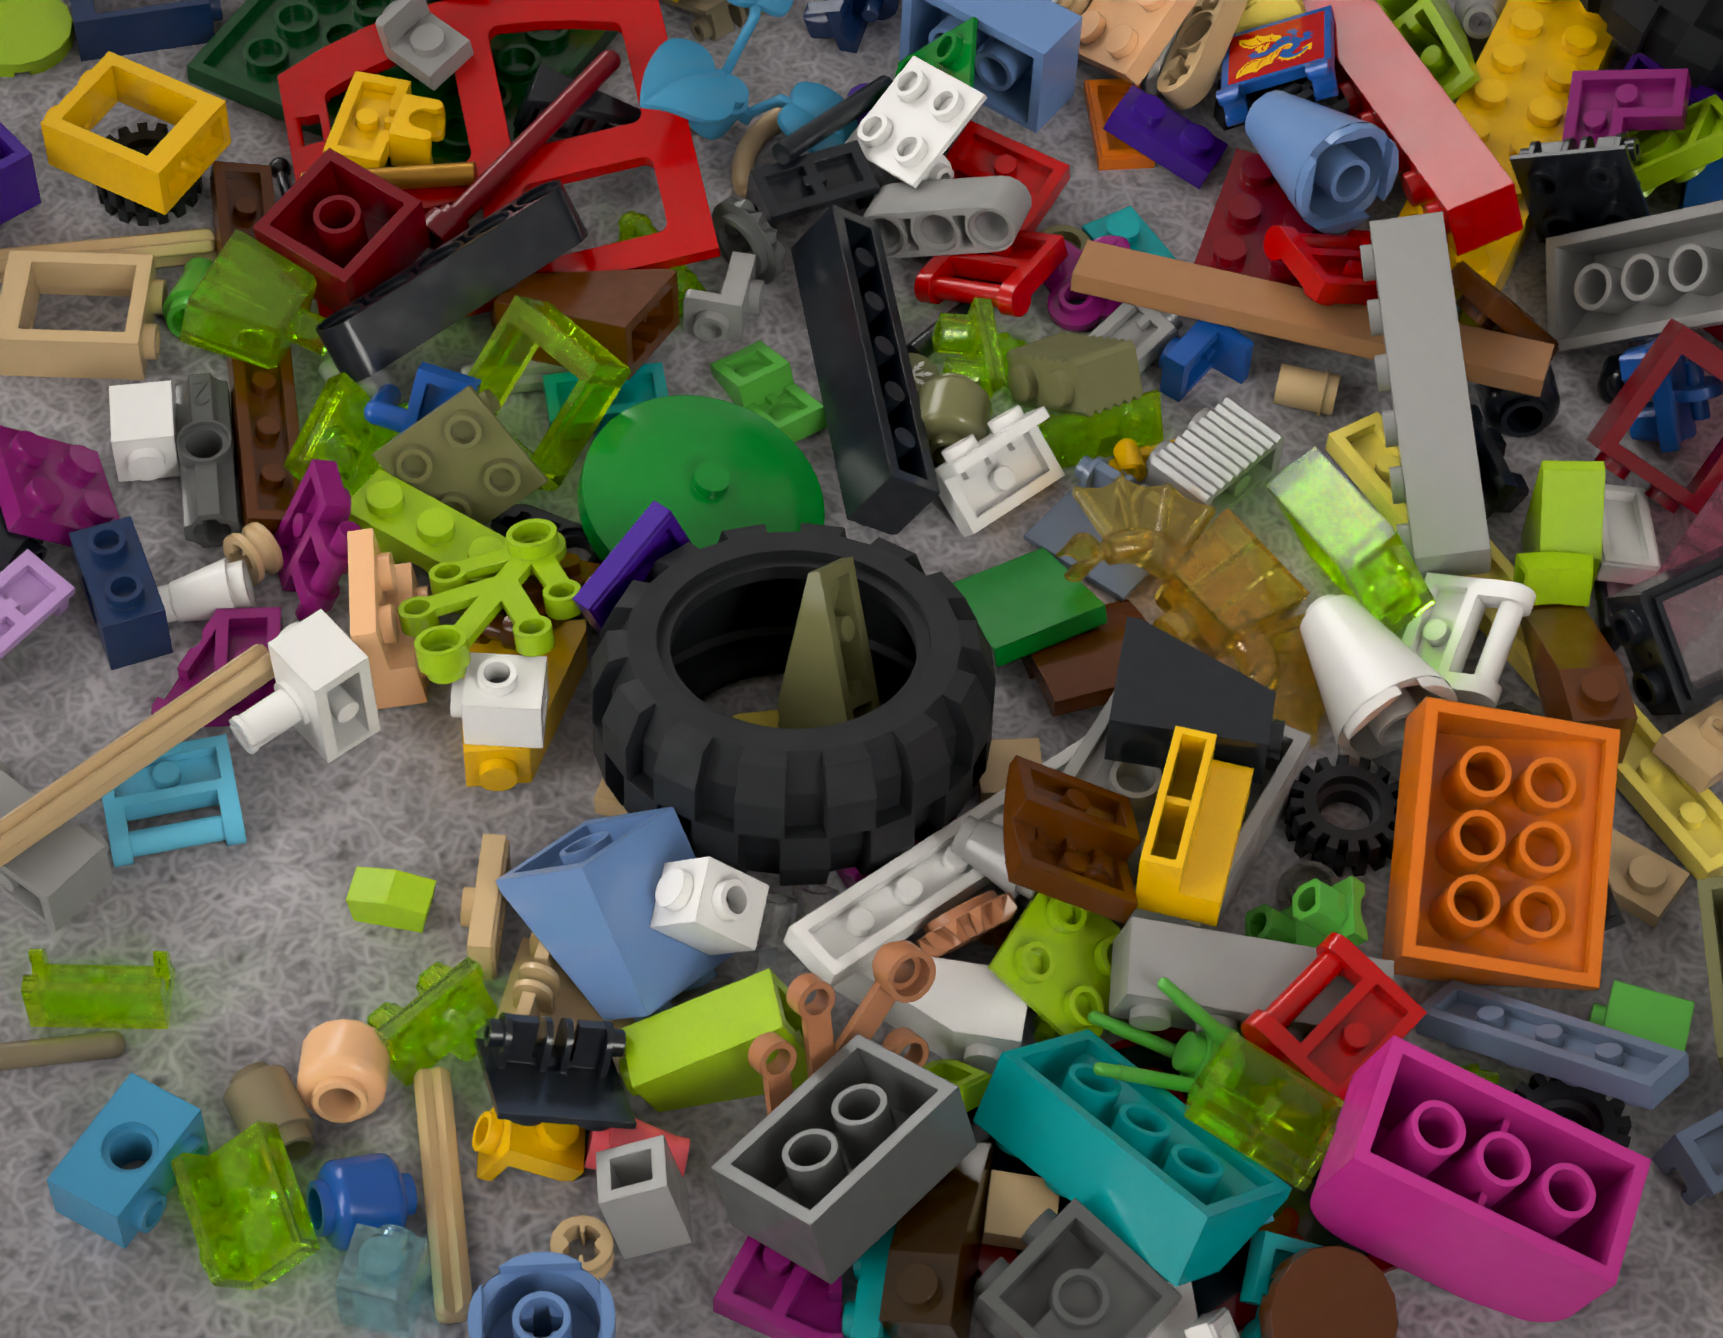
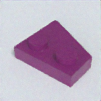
(778, 1296)

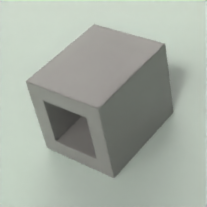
(643, 1197)

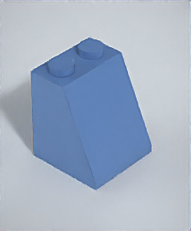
(594, 908)

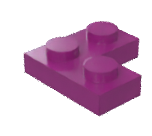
(1623, 100)

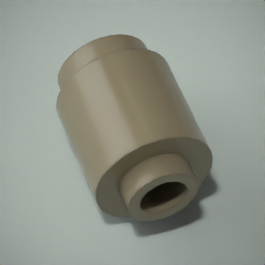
(270, 1096)

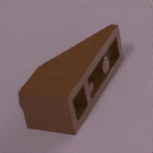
(1578, 670)

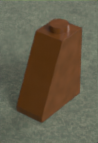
(618, 308)

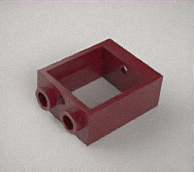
(1671, 343)

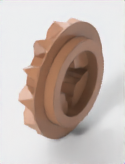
(967, 923)

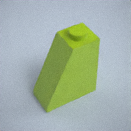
(702, 1046)

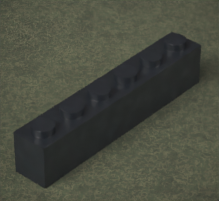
(864, 372)

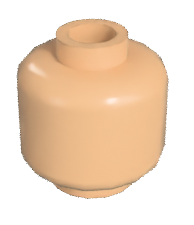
(343, 1070)

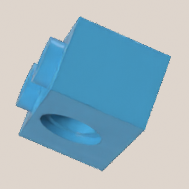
(132, 1126)

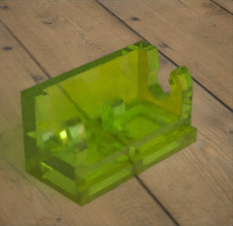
(98, 994)
(1264, 1110)

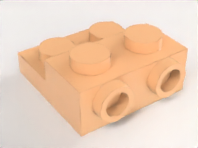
(374, 595)

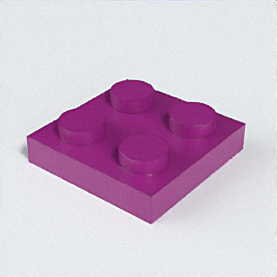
(51, 487)

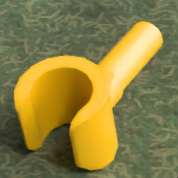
(1131, 458)

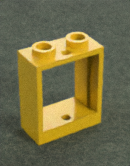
(171, 167)

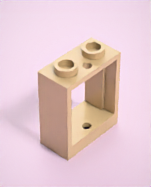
(79, 352)

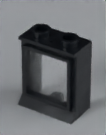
(1674, 634)

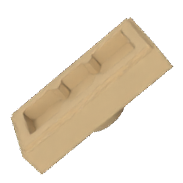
(1695, 748)
(485, 906)

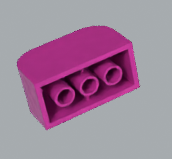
(1476, 1187)

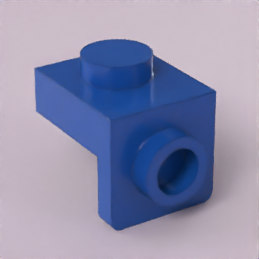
(1199, 350)

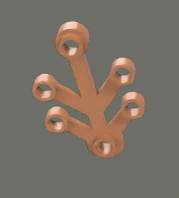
(891, 984)

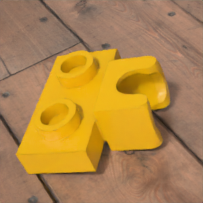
(386, 121)

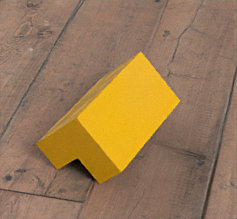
(1192, 830)

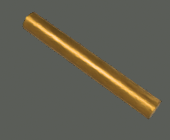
(428, 175)

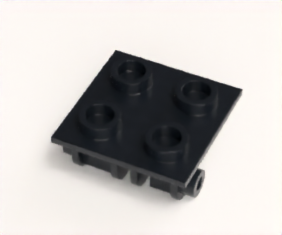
(1580, 187)
(558, 1081)

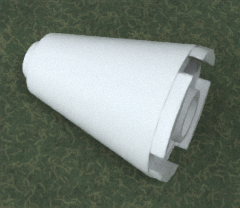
(1365, 677)

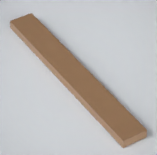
(1287, 313)

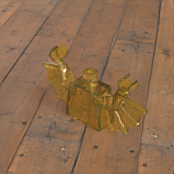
(1215, 589)

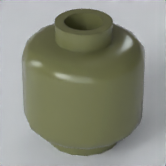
(952, 410)

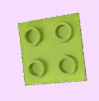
(1058, 965)

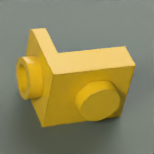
(542, 1149)

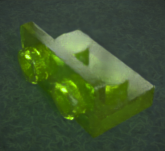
(340, 434)
(246, 1209)

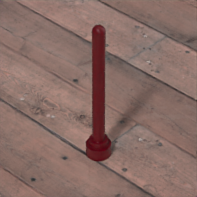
(453, 219)

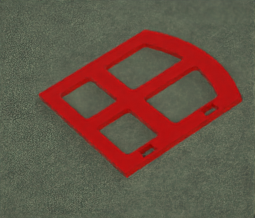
(653, 140)

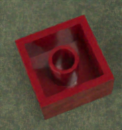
(345, 228)

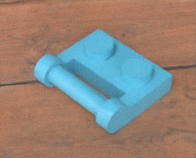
(182, 779)

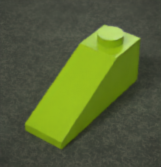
(1437, 40)

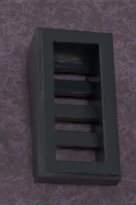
(589, 118)

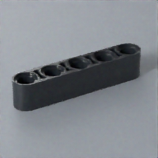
(452, 281)

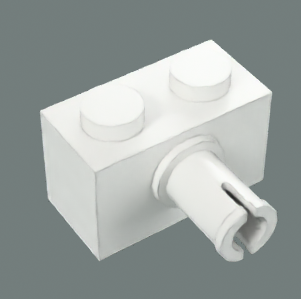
(319, 690)

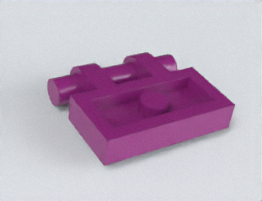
(316, 539)

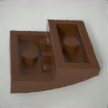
(1084, 667)
(1069, 839)

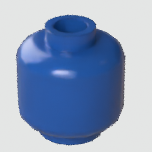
(359, 1191)

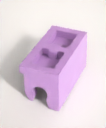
(28, 597)

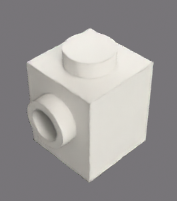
(144, 431)
(502, 700)
(709, 906)

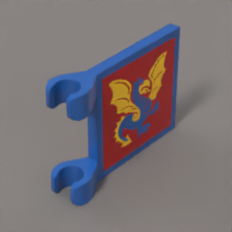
(1277, 55)

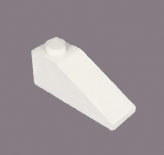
(961, 1017)

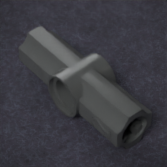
(206, 460)

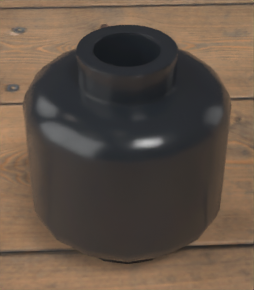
(1520, 413)

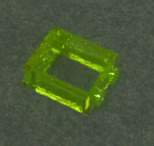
(600, 375)
(1350, 540)

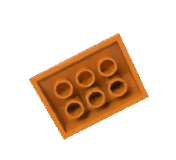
(1501, 848)

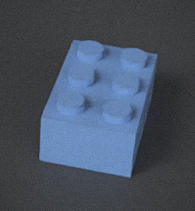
(1022, 51)

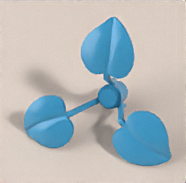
(685, 83)

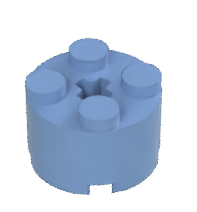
(542, 1299)

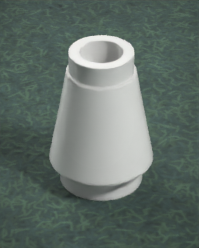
(208, 589)

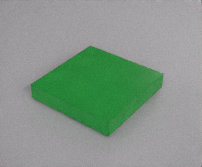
(1029, 605)

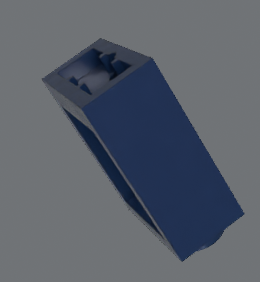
(143, 27)

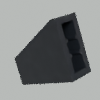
(1173, 685)

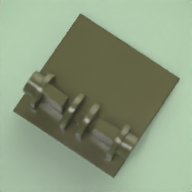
(464, 457)

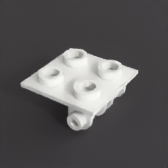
(917, 123)

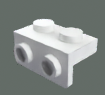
(998, 471)

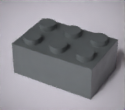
(844, 1157)

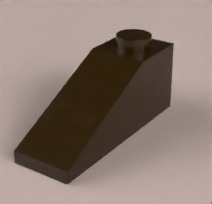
(938, 1255)

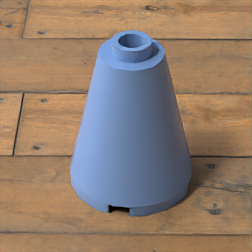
(1322, 159)

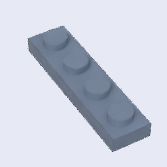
(1554, 1044)

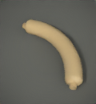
(749, 148)

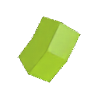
(1556, 576)
(390, 898)

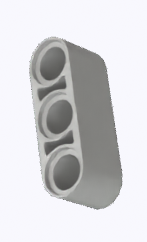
(950, 216)

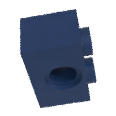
(121, 593)

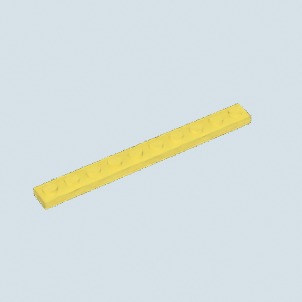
(1679, 815)

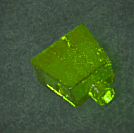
(252, 305)

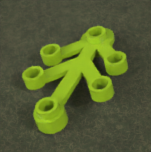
(529, 549)

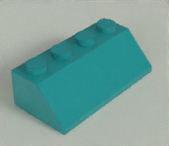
(1128, 1156)

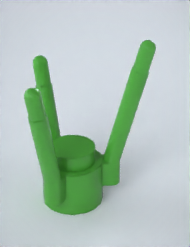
(1187, 1056)

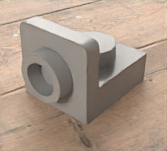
(421, 42)
(1146, 328)

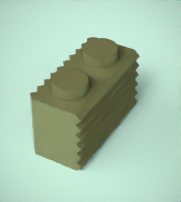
(1074, 373)

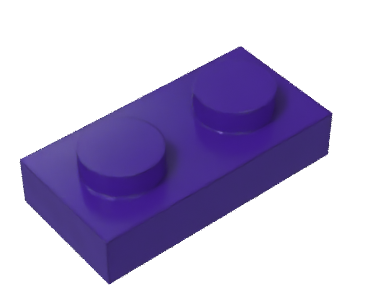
(1165, 136)

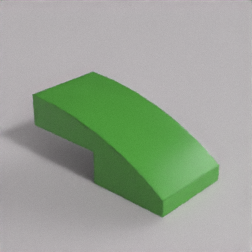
(765, 384)

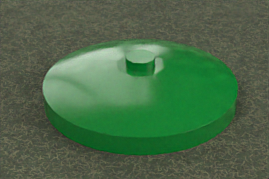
(704, 463)

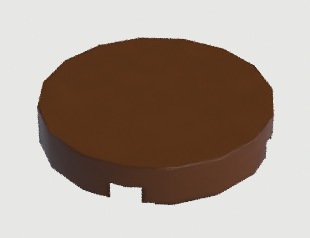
(1328, 1296)

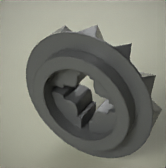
(747, 231)

